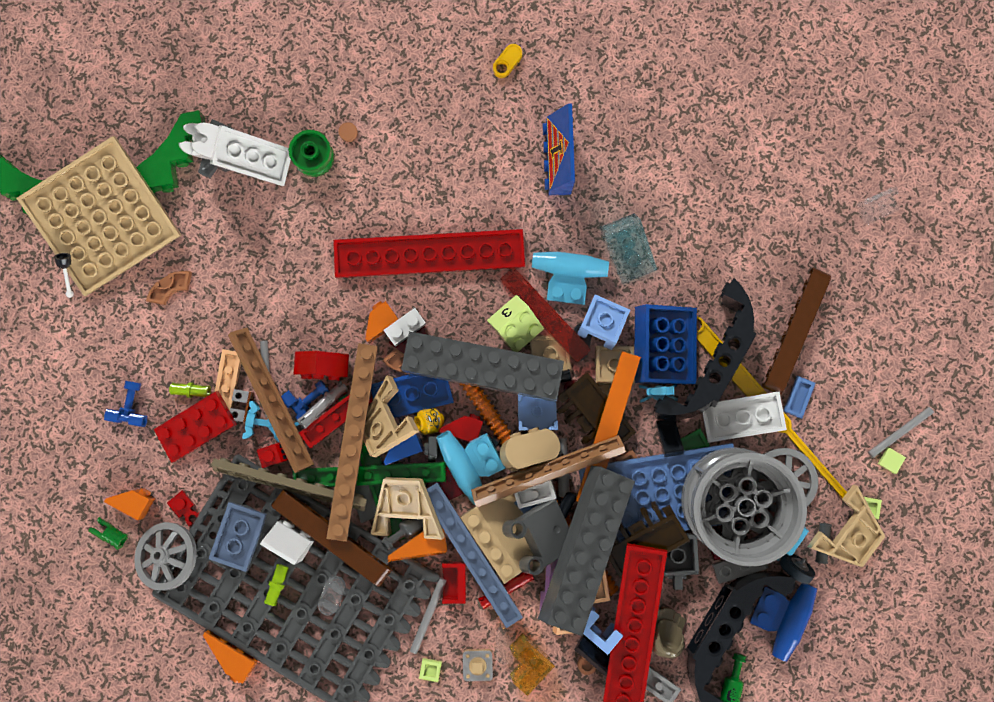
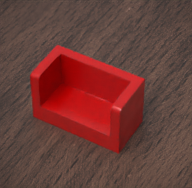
(455, 587)

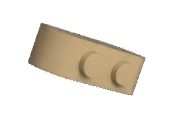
(529, 449)

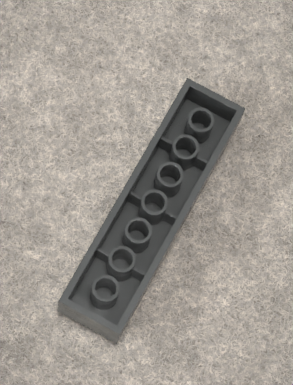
(482, 366)
(586, 550)

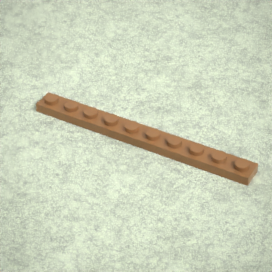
(352, 442)

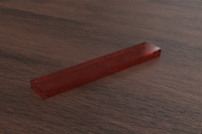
(547, 316)

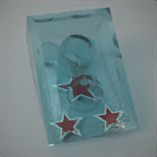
(628, 248)

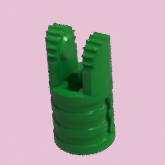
(110, 535)

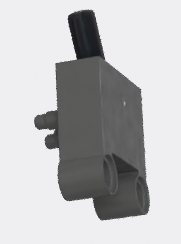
(544, 532)

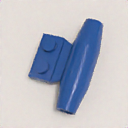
(787, 618)

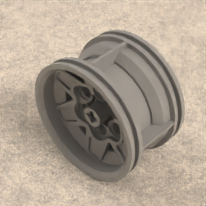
(776, 533)

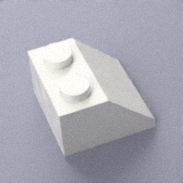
(288, 541)

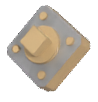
(477, 665)

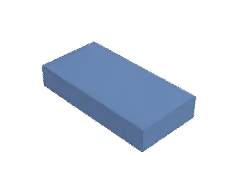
(799, 397)

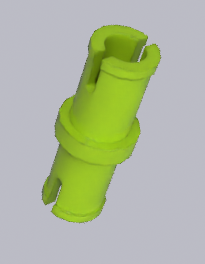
(189, 390)
(276, 585)

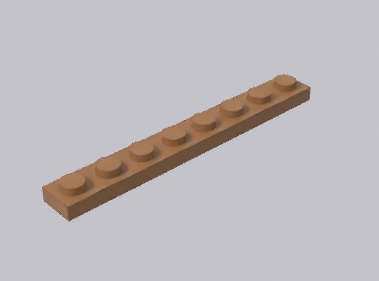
(270, 399)
(547, 471)

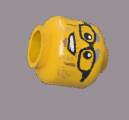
(429, 421)

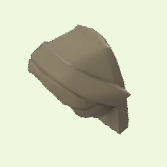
(668, 633)

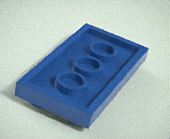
(416, 394)

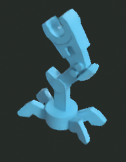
(659, 392)
(251, 421)

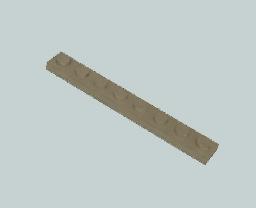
(281, 481)

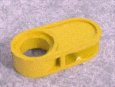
(510, 58)

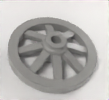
(807, 465)
(164, 556)

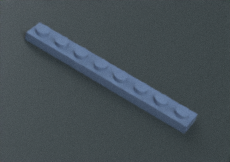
(473, 557)

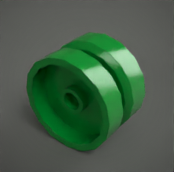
(304, 145)

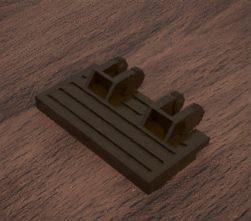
(589, 401)
(662, 534)

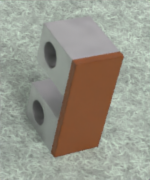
(246, 398)

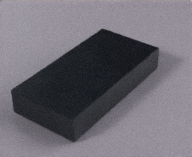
(669, 438)
(593, 654)

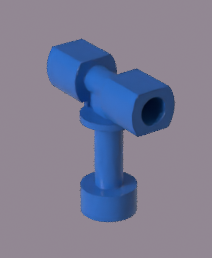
(300, 405)
(127, 414)

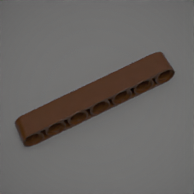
(797, 331)
(317, 527)

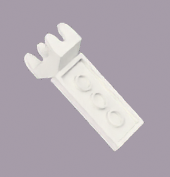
(238, 152)

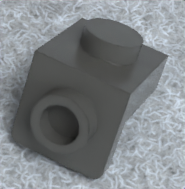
(433, 451)

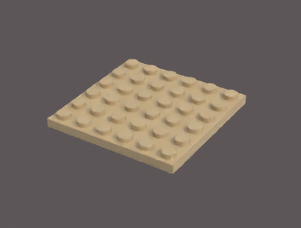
(99, 215)

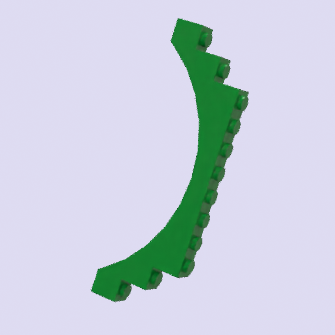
(157, 170)

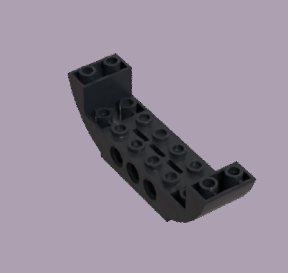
(739, 336)
(737, 595)

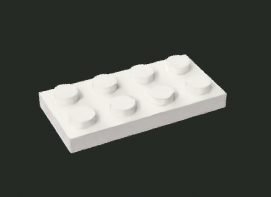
(744, 417)

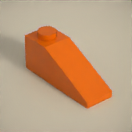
(418, 548)
(232, 660)

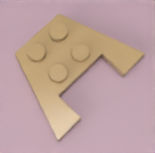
(381, 428)
(407, 500)
(858, 536)

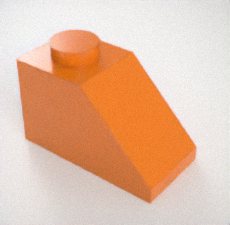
(379, 319)
(133, 503)

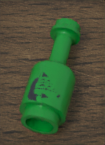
(732, 685)

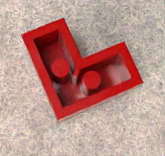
(320, 364)

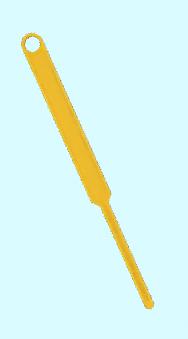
(751, 387)

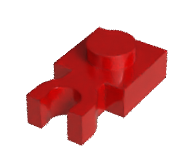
(182, 505)

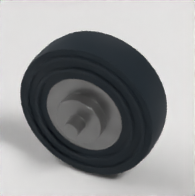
(797, 568)

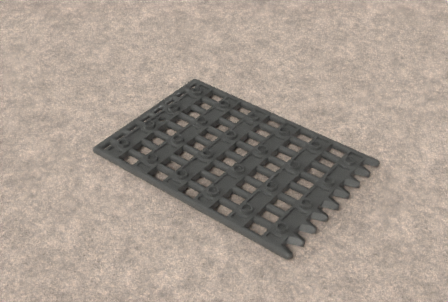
(302, 612)

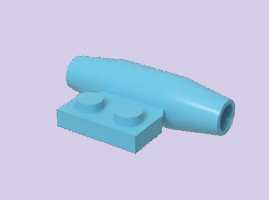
(569, 273)
(468, 464)

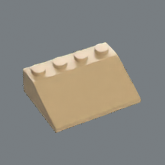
(486, 528)

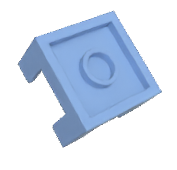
(604, 321)
(536, 413)
(605, 641)

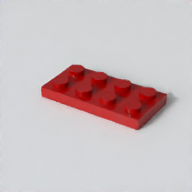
(195, 426)

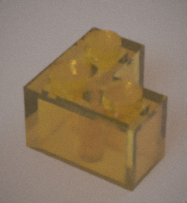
(533, 664)

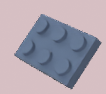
(238, 536)

